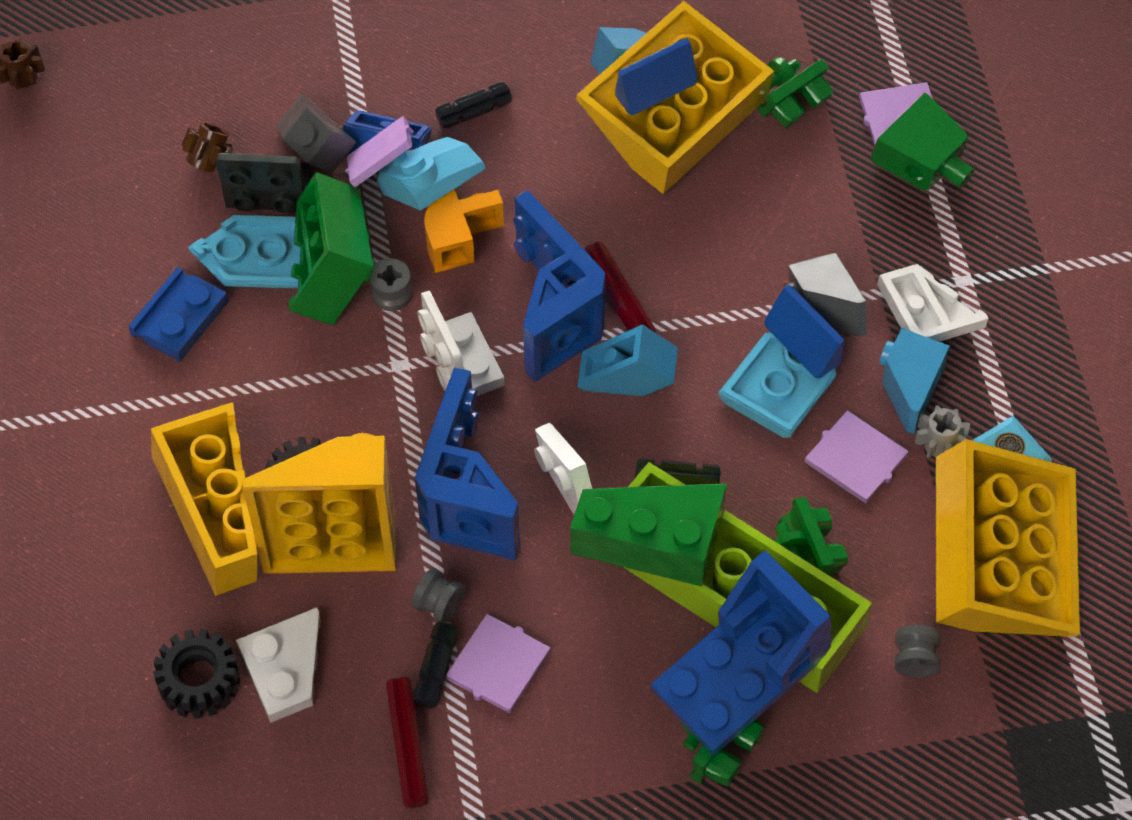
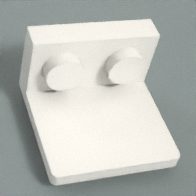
(458, 345)

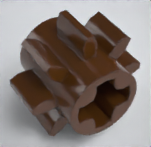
(20, 63)
(205, 145)

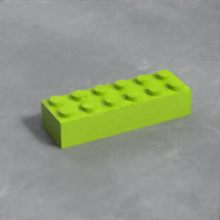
(732, 553)

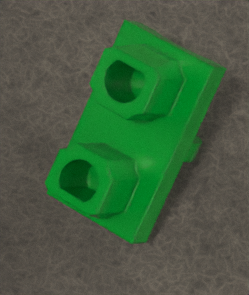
(809, 82)
(803, 535)
(722, 766)

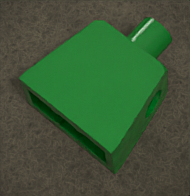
(924, 147)

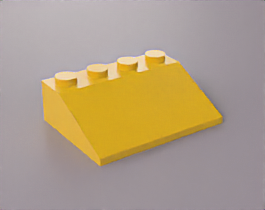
(682, 129)
(325, 509)
(1006, 542)

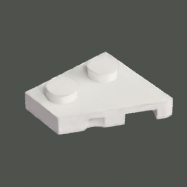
(927, 305)
(562, 463)
(283, 663)

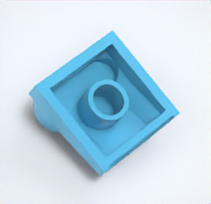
(429, 172)

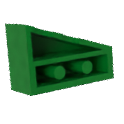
(333, 248)
(650, 528)

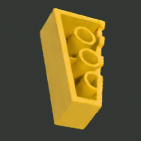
(205, 482)

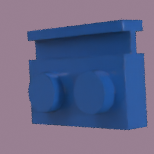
(178, 314)

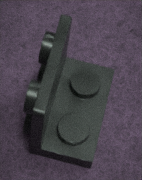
(262, 181)

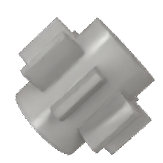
(941, 431)

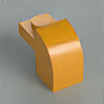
(454, 221)

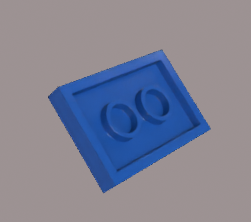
(567, 295)
(477, 506)
(761, 648)

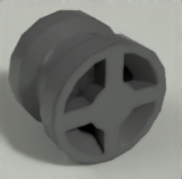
(399, 289)
(438, 595)
(917, 651)

